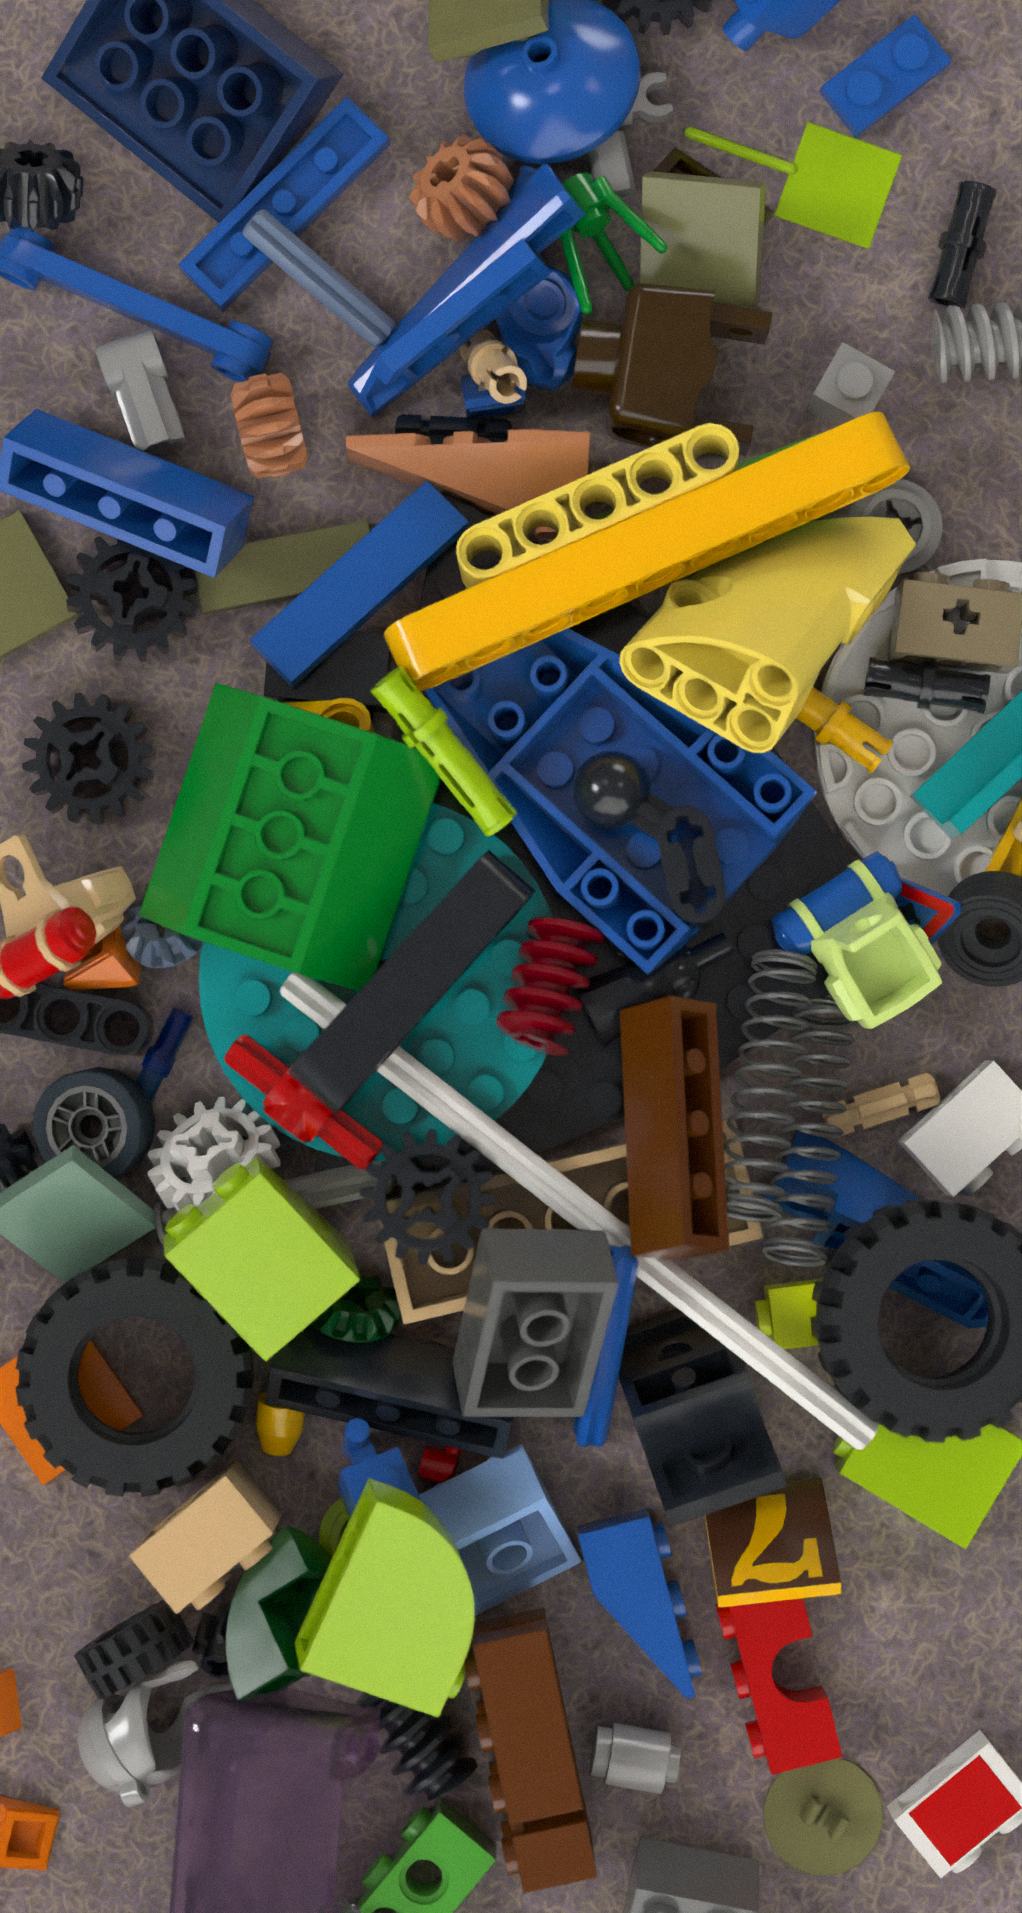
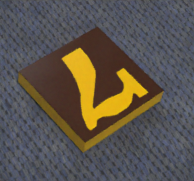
(774, 1547)

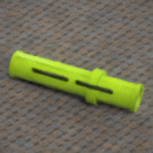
(436, 742)

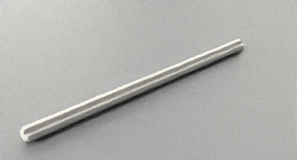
(588, 1214)

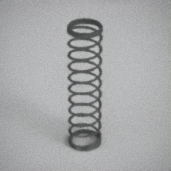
(768, 1209)
(774, 1244)

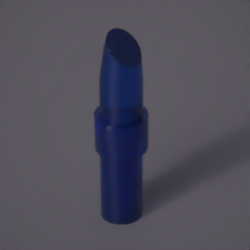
(161, 1057)

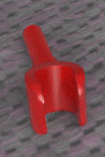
(439, 1464)

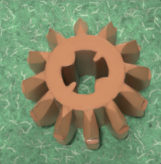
(461, 188)
(269, 425)

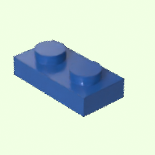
(885, 76)

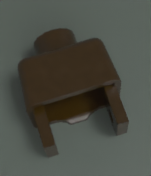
(662, 361)

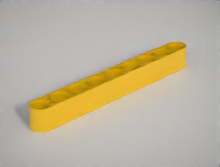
(647, 551)

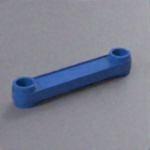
(30, 258)

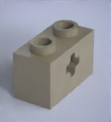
(985, 645)

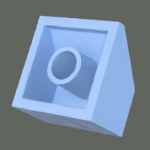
(503, 1527)

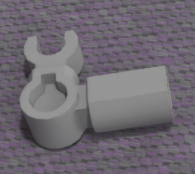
(612, 156)

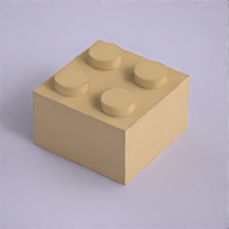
(207, 1536)

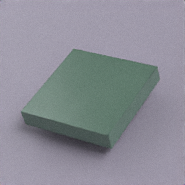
(72, 1215)

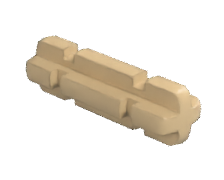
(885, 1104)

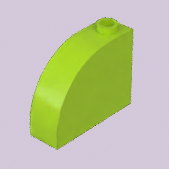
(392, 1605)

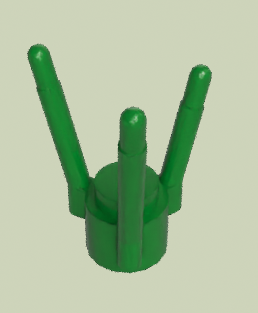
(595, 200)

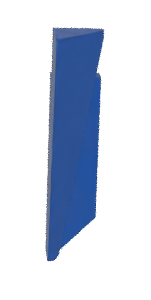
(471, 292)
(857, 1193)

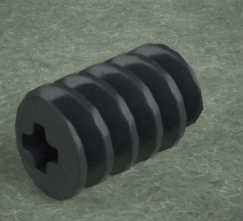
(422, 1747)

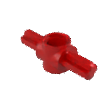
(297, 1108)

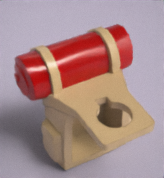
(53, 923)

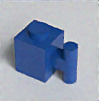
(366, 1464)

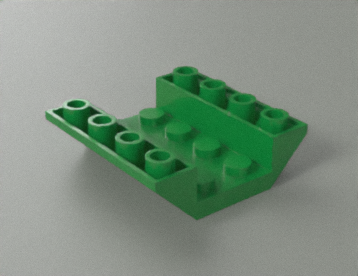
(291, 838)

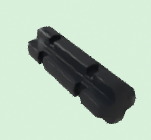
(444, 426)

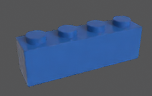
(124, 492)

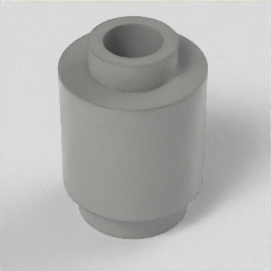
(634, 1757)

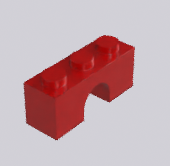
(790, 1725)

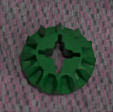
(352, 1323)

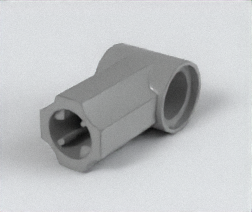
(139, 382)

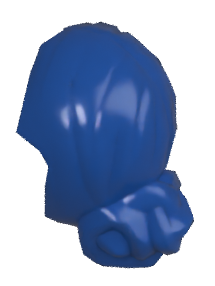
(543, 331)

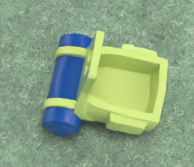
(863, 941)

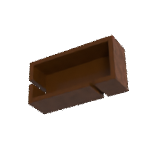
(533, 1749)

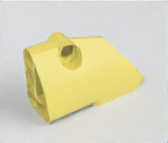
(756, 628)

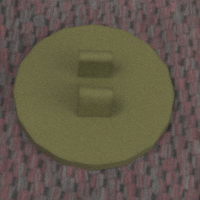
(823, 1817)

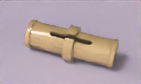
(494, 367)

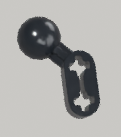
(616, 792)

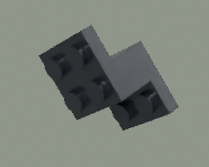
(696, 1418)

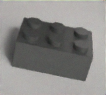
(534, 1322)

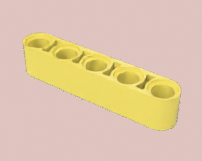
(613, 485)

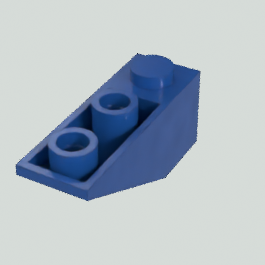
(629, 1581)

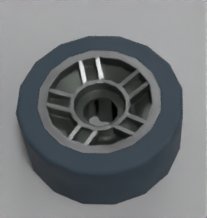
(113, 1097)

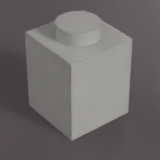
(849, 386)

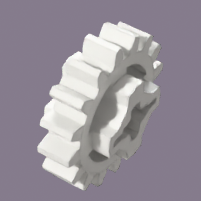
(206, 1148)

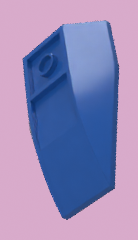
(566, 699)

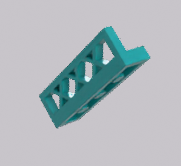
(975, 773)

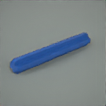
(595, 1424)

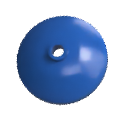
(557, 105)

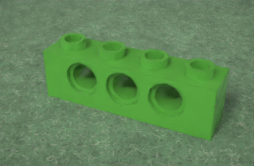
(436, 1836)

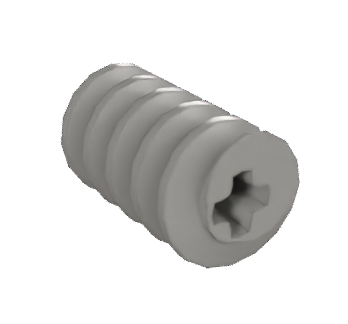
(977, 340)

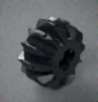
(38, 186)

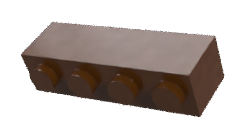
(674, 1129)

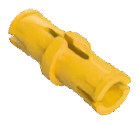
(843, 729)

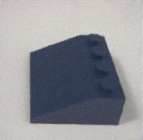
(194, 89)

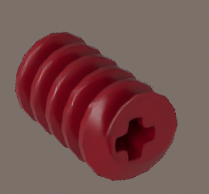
(546, 982)

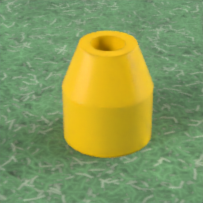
(277, 1427)

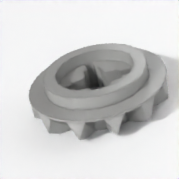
(911, 504)

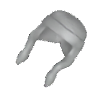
(122, 1747)

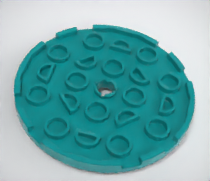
(452, 1041)

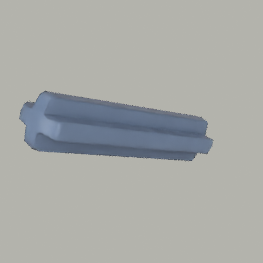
(318, 278)

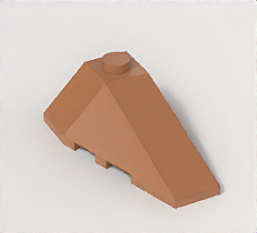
(477, 471)

